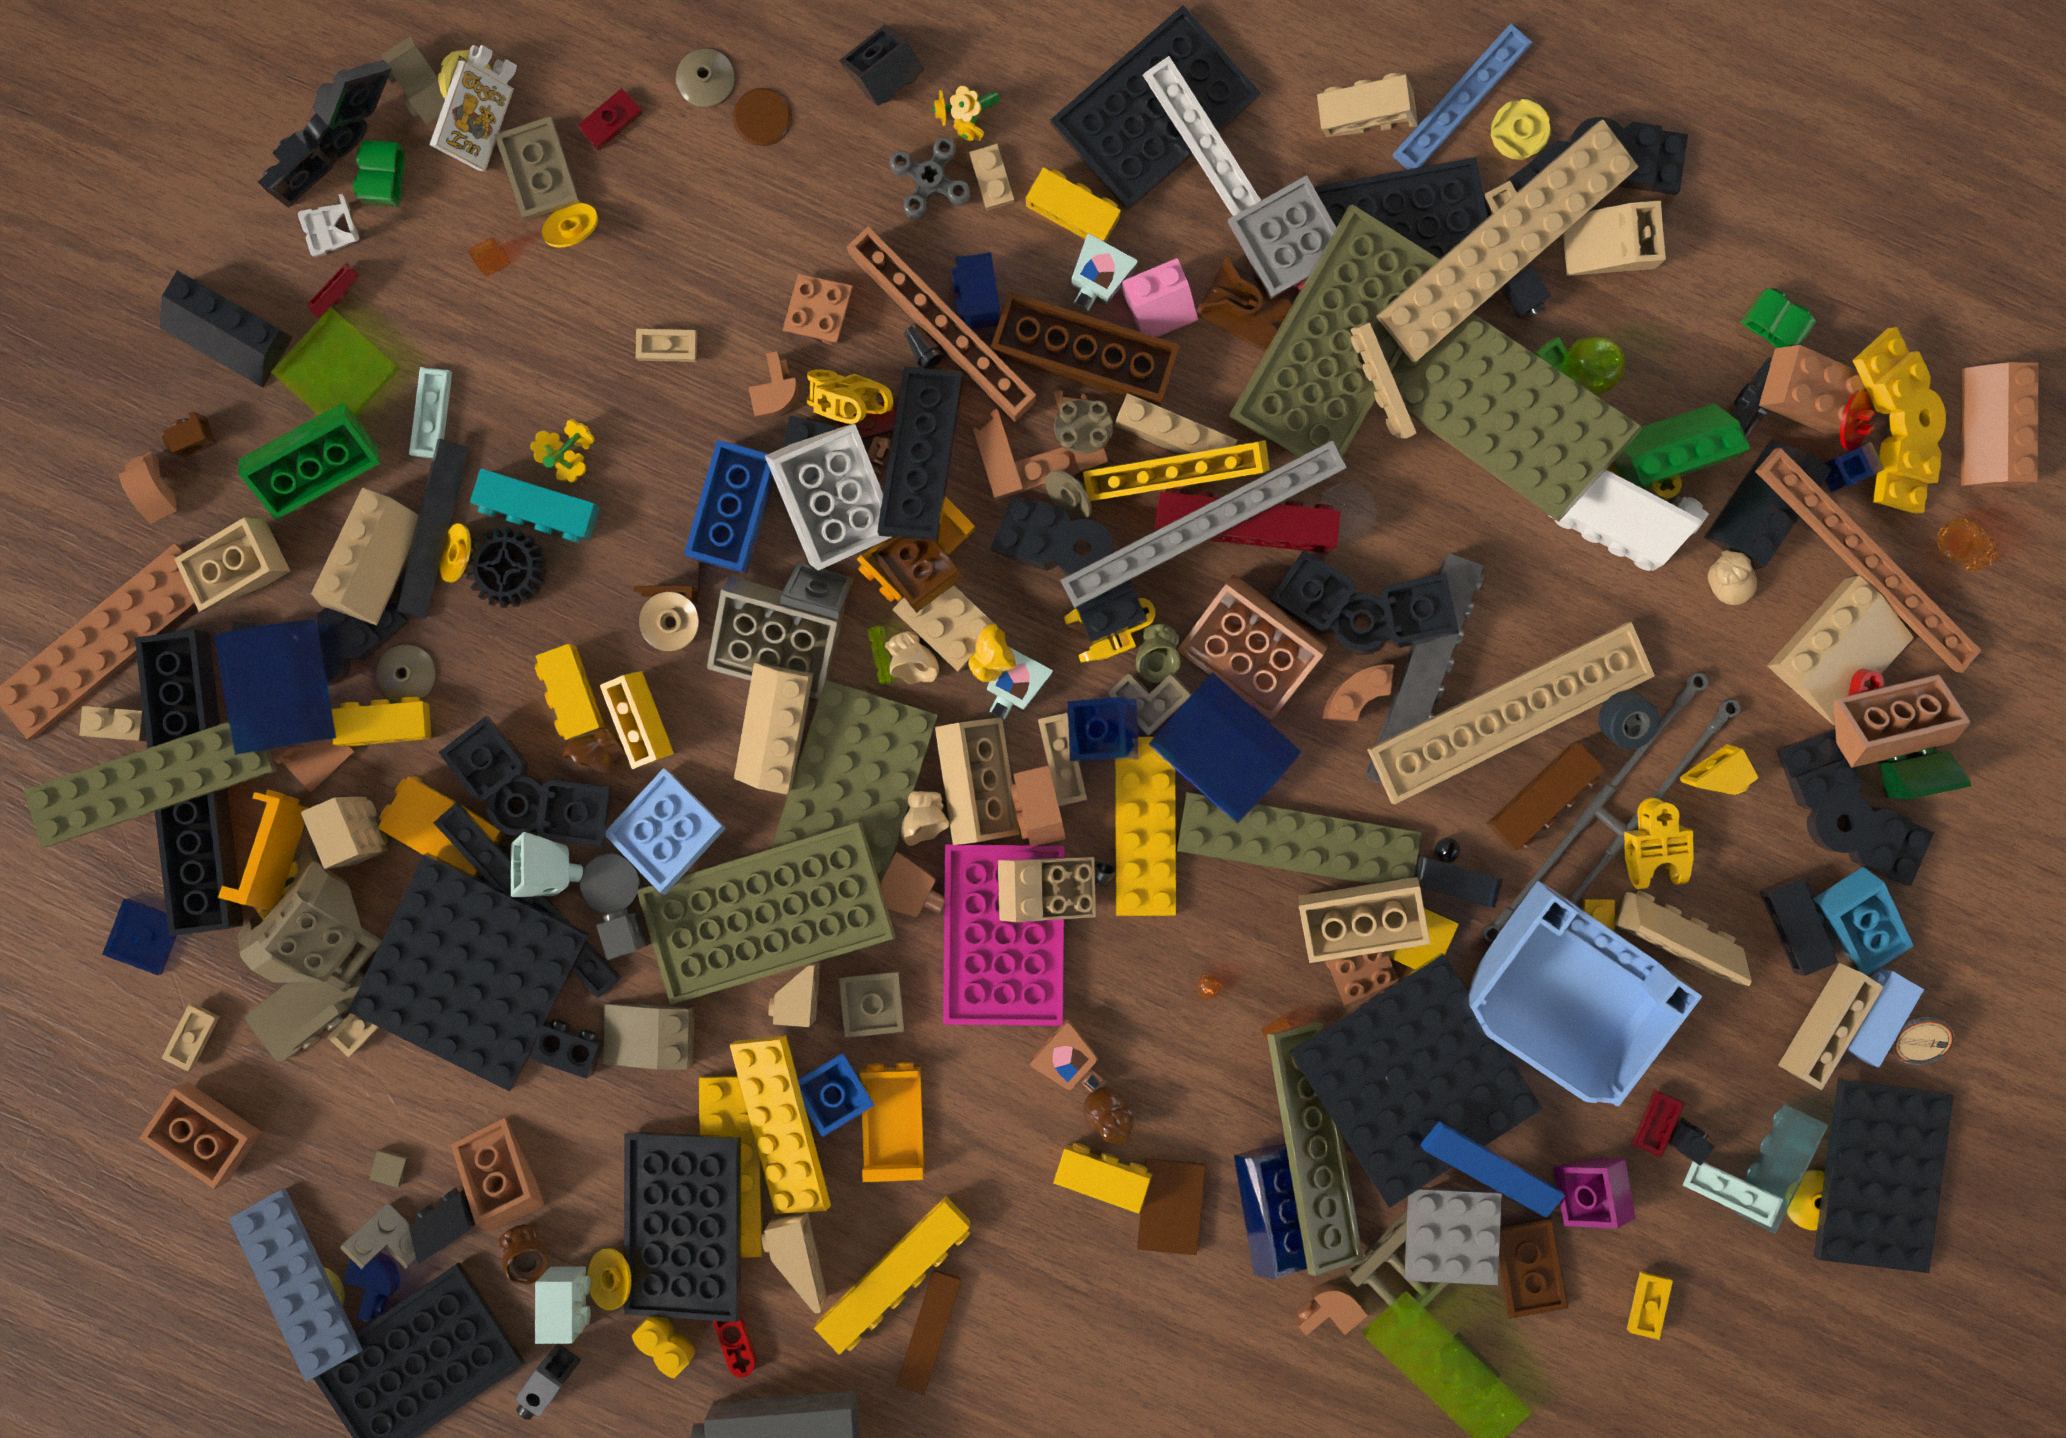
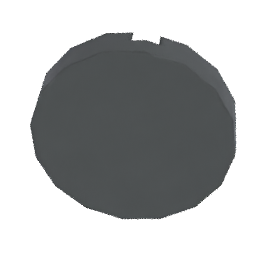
(610, 883)

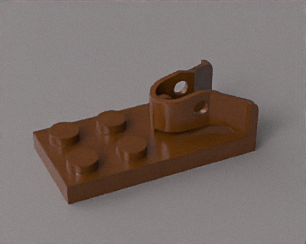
(1243, 307)

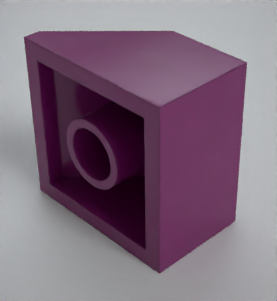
(1595, 1193)

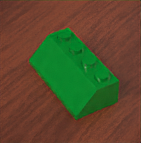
(1681, 446)

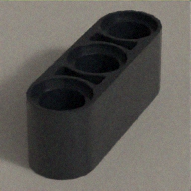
(1458, 882)

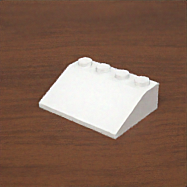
(829, 494)
(1630, 521)

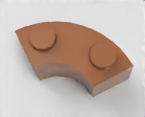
(1356, 691)

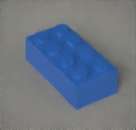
(730, 508)

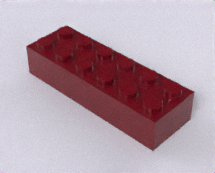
(1278, 527)

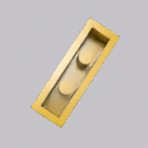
(1072, 205)
(569, 692)
(636, 719)
(381, 722)
(1103, 1177)

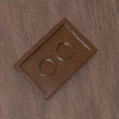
(918, 569)
(1172, 1207)
(1531, 1268)

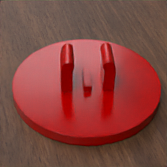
(1856, 420)

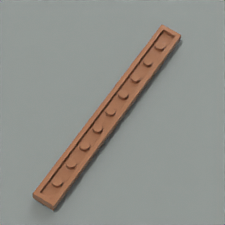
(1867, 560)

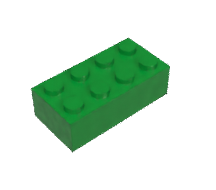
(309, 461)

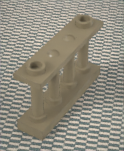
(1386, 1251)

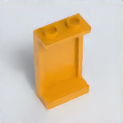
(953, 532)
(412, 819)
(271, 853)
(894, 1124)

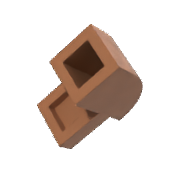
(778, 397)
(147, 489)
(1330, 1302)

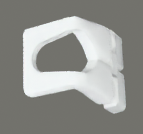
(322, 230)

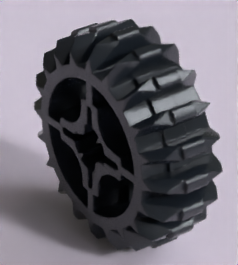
(505, 557)

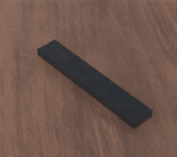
(431, 528)

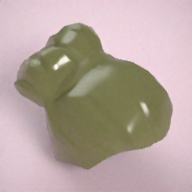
(1158, 653)

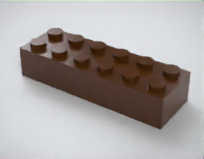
(1084, 349)

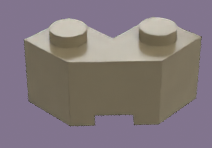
(416, 78)

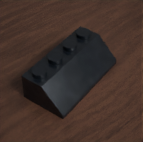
(221, 329)
(1756, 516)

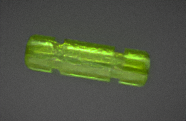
(880, 654)

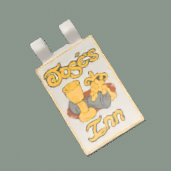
(474, 108)

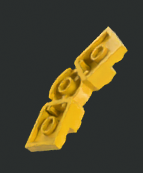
(1900, 386)

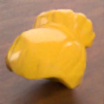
(991, 655)

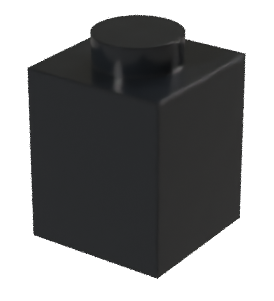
(1526, 293)

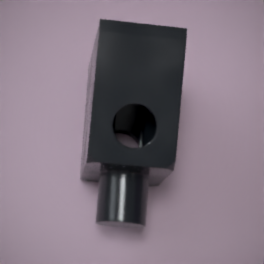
(546, 1382)

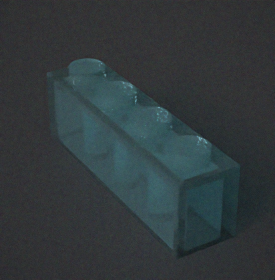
(1785, 1158)

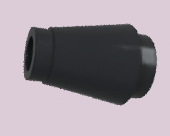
(924, 348)

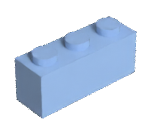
(1885, 1017)

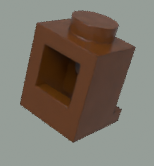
(189, 435)

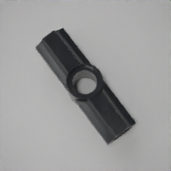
(1747, 402)

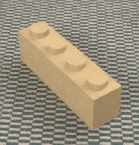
(1167, 428)
(1830, 1026)

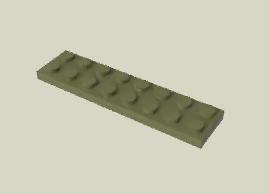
(141, 784)
(1299, 842)
(1315, 1161)

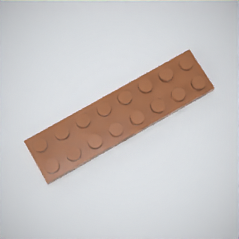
(96, 645)

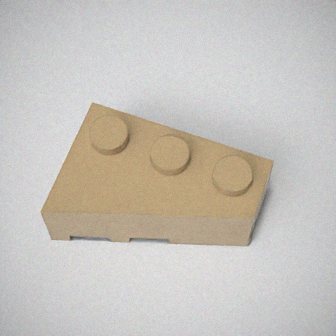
(1367, 105)

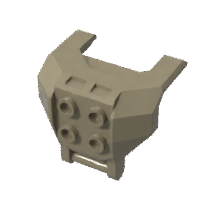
(308, 931)

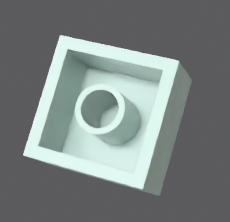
(561, 1305)

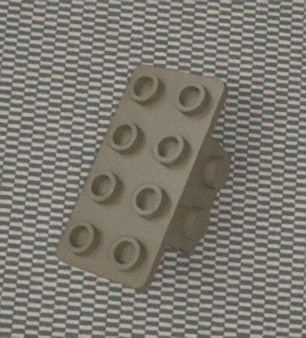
(300, 1013)

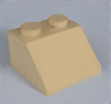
(798, 999)

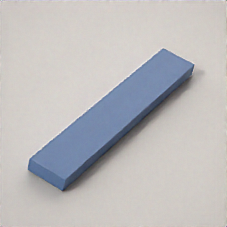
(1462, 98)

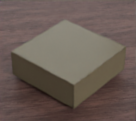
(389, 1168)

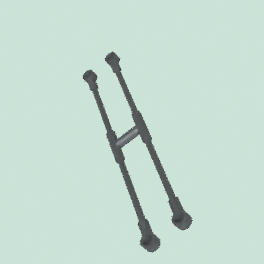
(1596, 806)

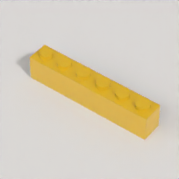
(1177, 470)
(892, 1275)

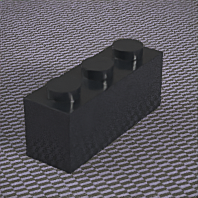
(1799, 926)

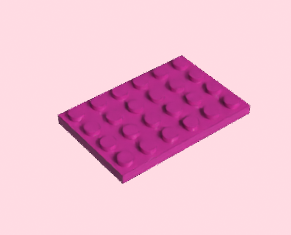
(992, 966)

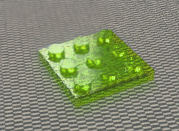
(335, 366)

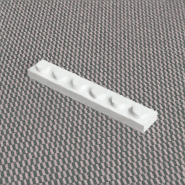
(1201, 136)

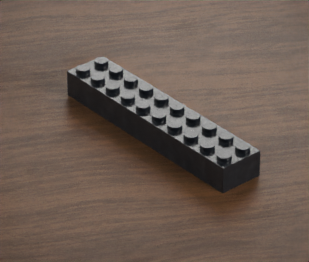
(197, 833)

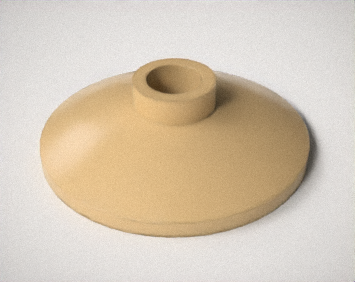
(654, 618)

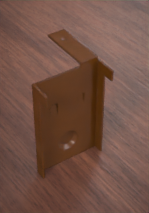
(687, 591)

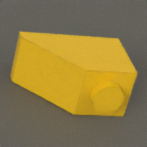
(1723, 772)

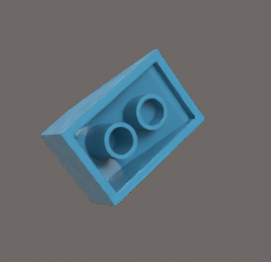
(1864, 920)

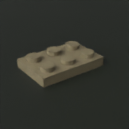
(537, 168)

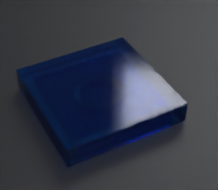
(140, 937)

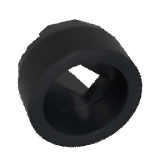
(1441, 849)
(1103, 873)

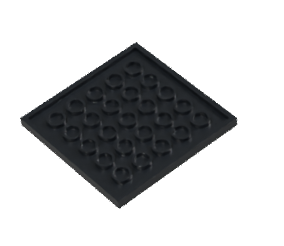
(468, 971)
(1403, 1068)

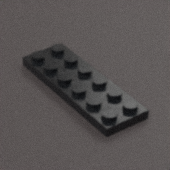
(920, 454)

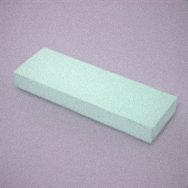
(430, 411)
(1733, 1193)

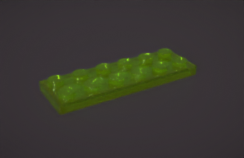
(1445, 1370)

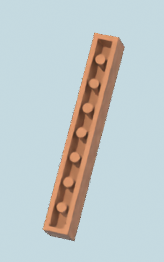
(941, 324)

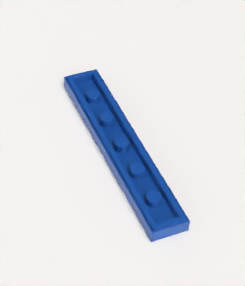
(1492, 1169)

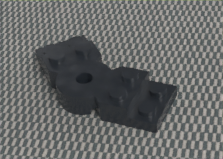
(331, 131)
(1654, 150)
(1048, 539)
(1401, 615)
(347, 638)
(497, 773)
(1830, 789)

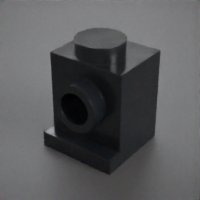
(1691, 1142)

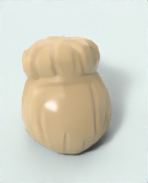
(1733, 578)
(911, 659)
(924, 817)

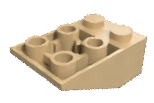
(1616, 240)
(1046, 889)

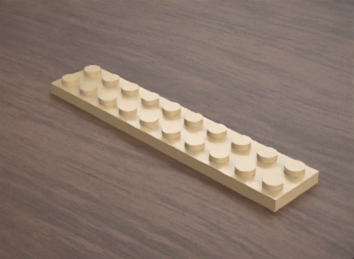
(1507, 241)
(1510, 713)

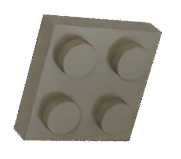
(871, 1004)

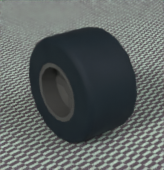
(1629, 719)

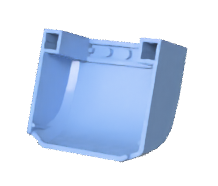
(1577, 998)

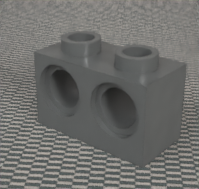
(621, 934)

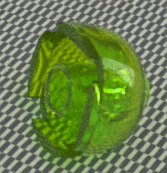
(1595, 363)

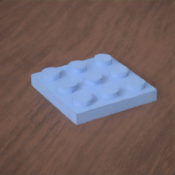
(664, 831)

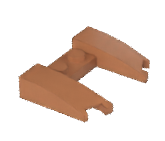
(1023, 475)

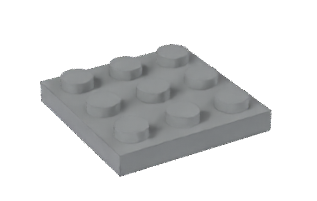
(1284, 235)
(1453, 1236)

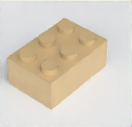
(947, 625)
(345, 831)

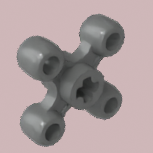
(919, 172)

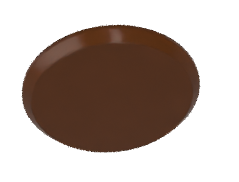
(762, 116)

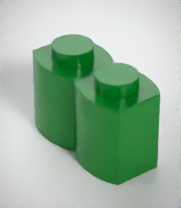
(379, 173)
(1777, 319)

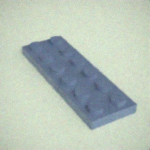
(295, 1284)

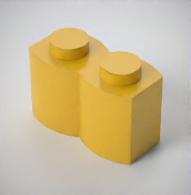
(668, 1348)

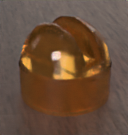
(1208, 987)

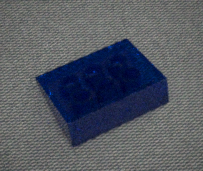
(275, 686)
(1225, 748)
(1270, 1211)

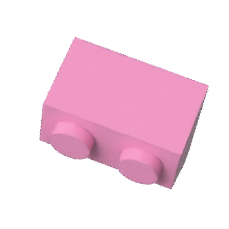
(1160, 299)

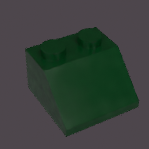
(1922, 774)

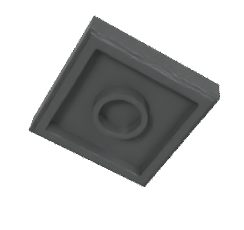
(817, 591)

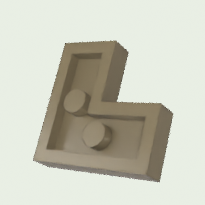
(1152, 706)
(384, 1230)

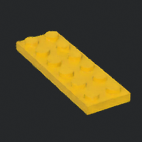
(1145, 834)
(725, 1114)
(780, 1125)

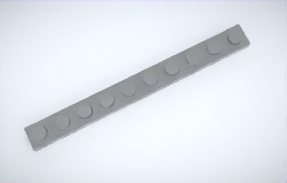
(1203, 524)

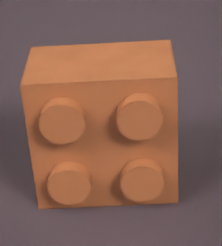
(1039, 806)

